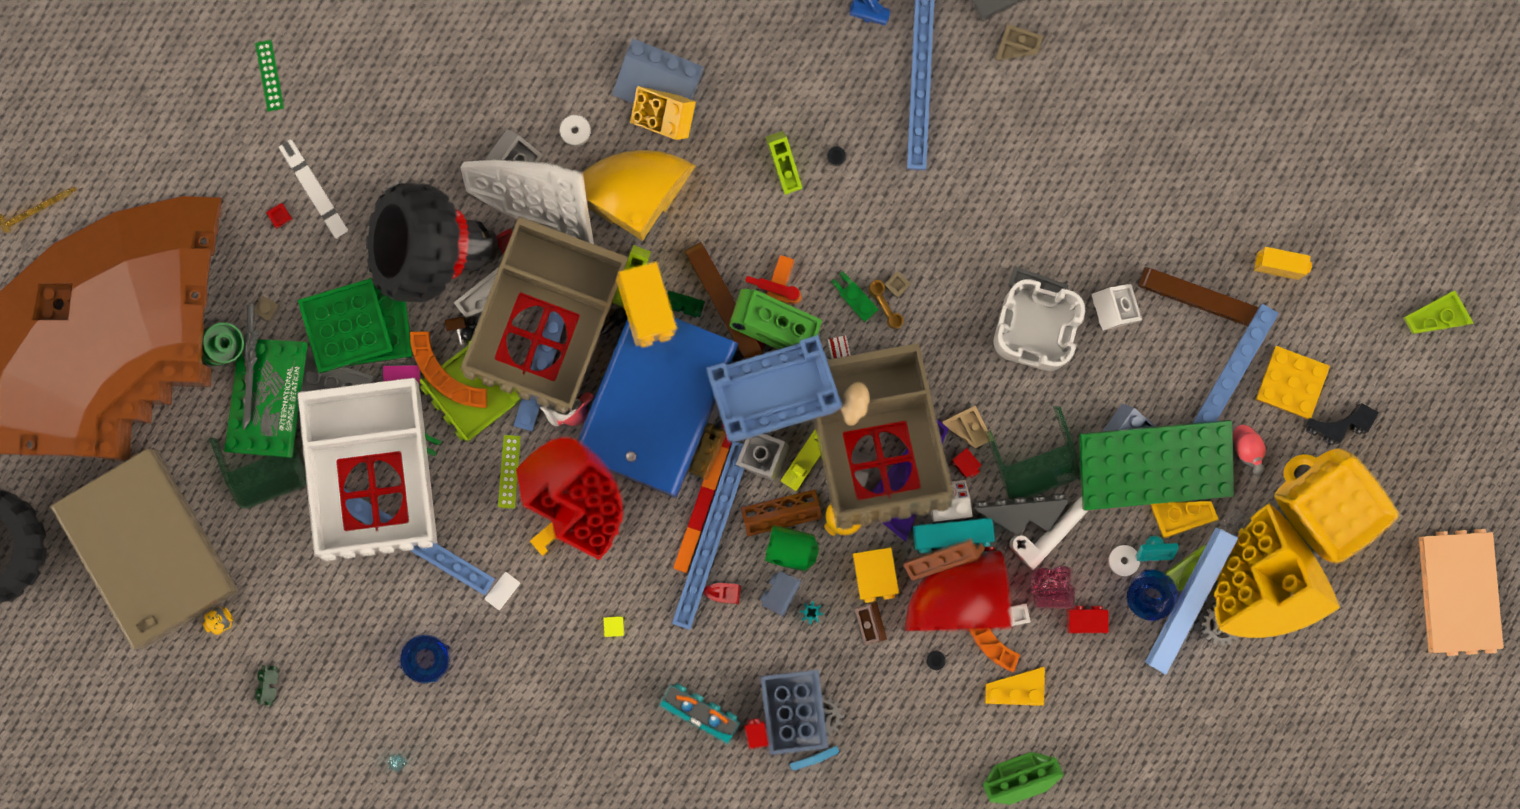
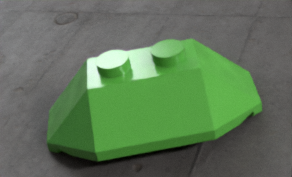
(1022, 778)

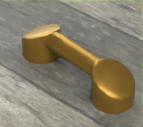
(894, 320)

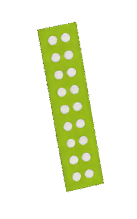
(508, 474)

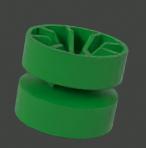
(221, 344)

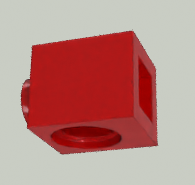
(966, 464)

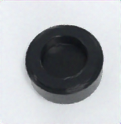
(836, 156)
(935, 660)

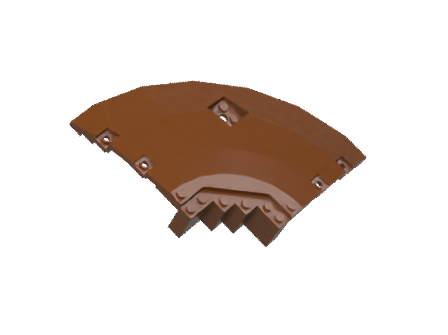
(119, 341)

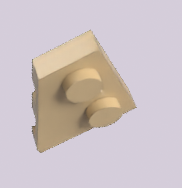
(968, 426)

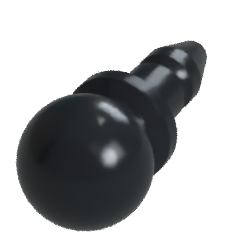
(618, 317)
(468, 332)

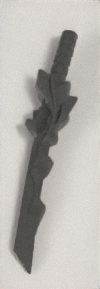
(249, 355)

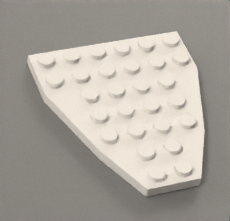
(533, 192)

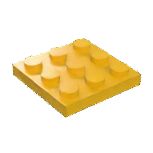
(1292, 382)

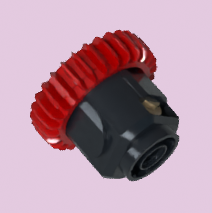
(475, 244)

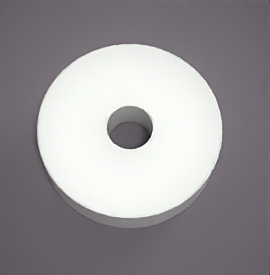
(571, 122)
(1115, 560)

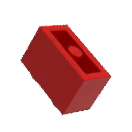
(1087, 620)
(756, 733)

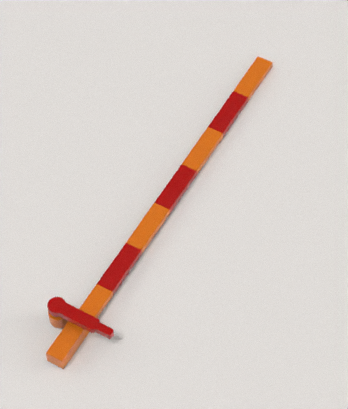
(777, 289)

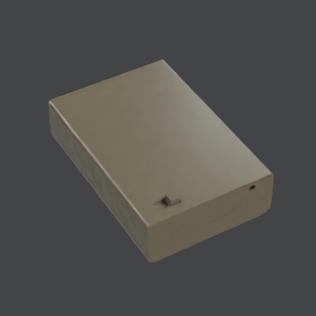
(144, 549)

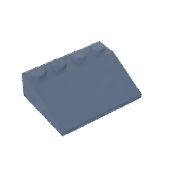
(655, 70)
(794, 712)

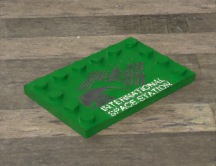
(274, 400)

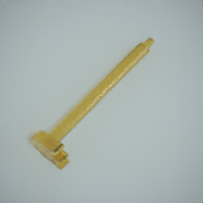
(5, 225)

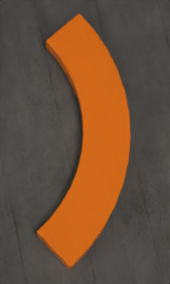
(439, 378)
(995, 649)

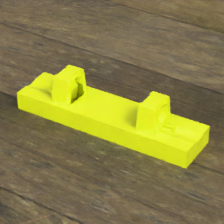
(803, 463)

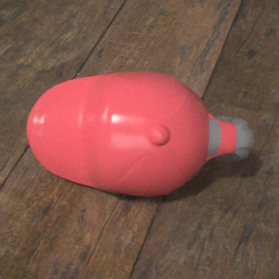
(1250, 448)

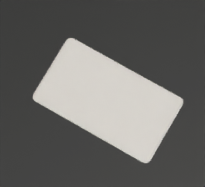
(502, 591)

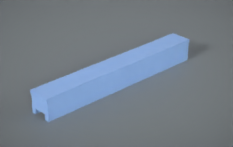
(1191, 600)

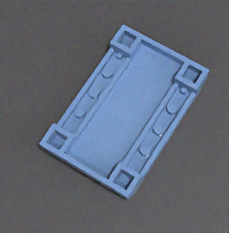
(774, 390)

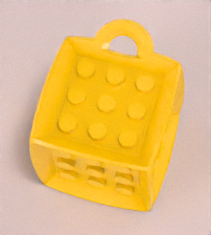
(1334, 503)

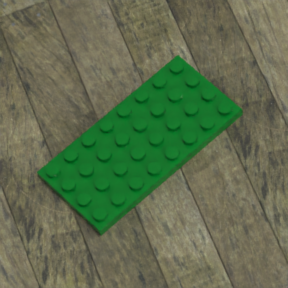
(1156, 464)

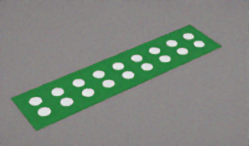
(269, 75)

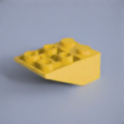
(663, 112)

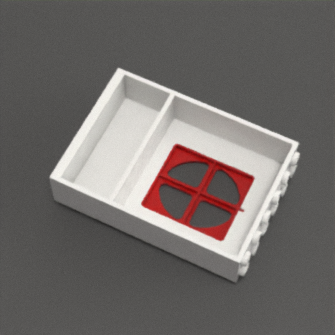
(358, 427)

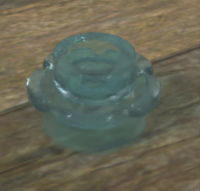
(396, 762)

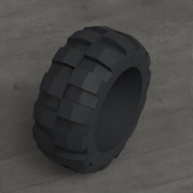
(412, 242)
(28, 546)

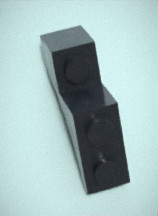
(1333, 433)

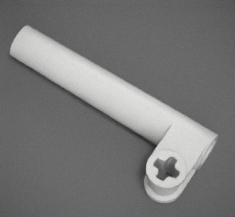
(1033, 554)

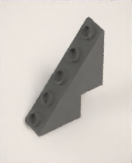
(1017, 512)

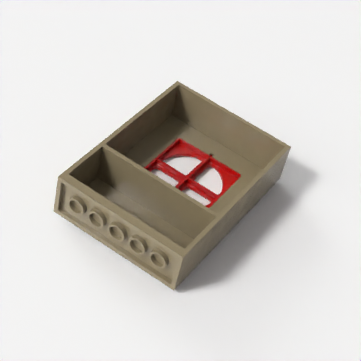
(561, 277)
(897, 405)

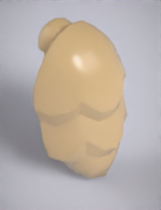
(855, 403)

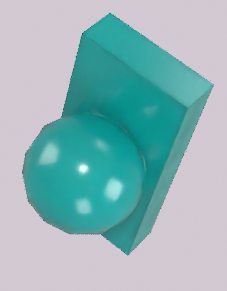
(1156, 550)

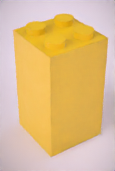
(646, 304)

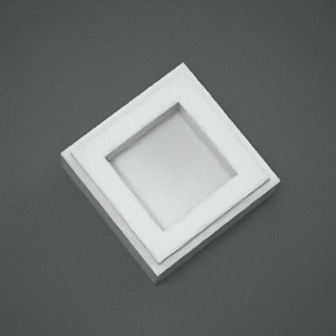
(1019, 614)

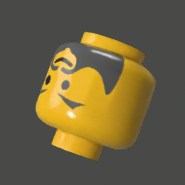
(217, 620)

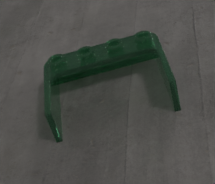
(1040, 471)
(263, 478)

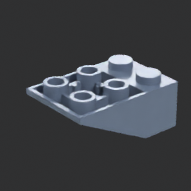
(1127, 418)

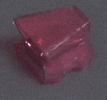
(1053, 588)

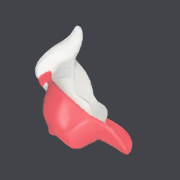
(575, 417)

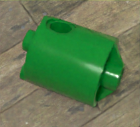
(791, 548)

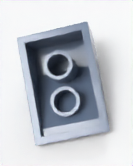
(781, 592)

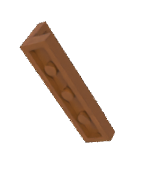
(781, 516)
(943, 559)

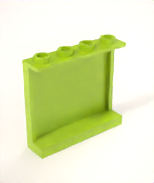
(466, 419)

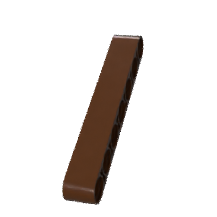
(1197, 296)
(720, 297)

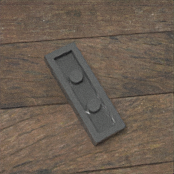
(1019, 274)

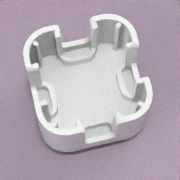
(1038, 326)

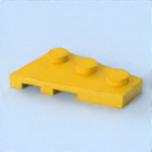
(1182, 516)
(1019, 689)

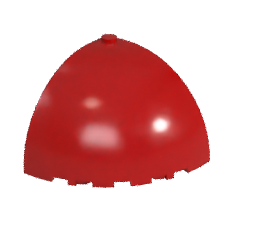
(574, 492)
(963, 597)

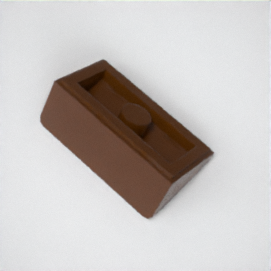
(870, 624)

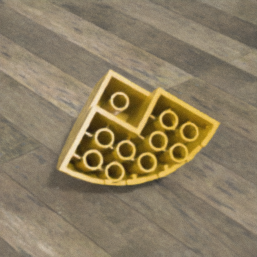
(635, 187)
(1271, 581)

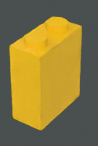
(1282, 263)
(875, 574)

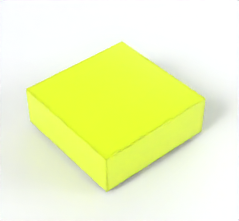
(613, 626)

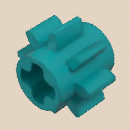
(806, 612)

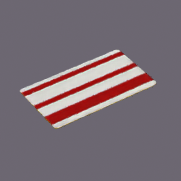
(838, 347)

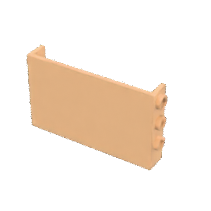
(1461, 592)

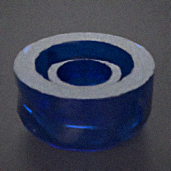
(1146, 606)
(409, 655)

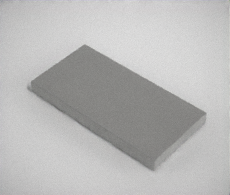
(333, 379)

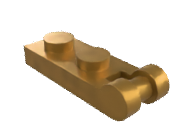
(707, 451)

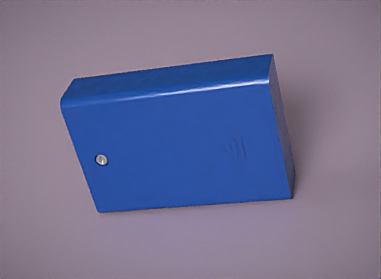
(655, 406)

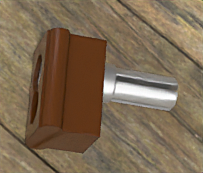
(456, 324)

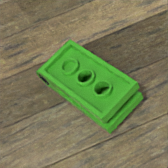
(772, 320)

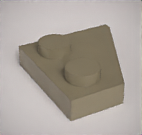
(1018, 43)

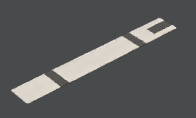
(313, 188)

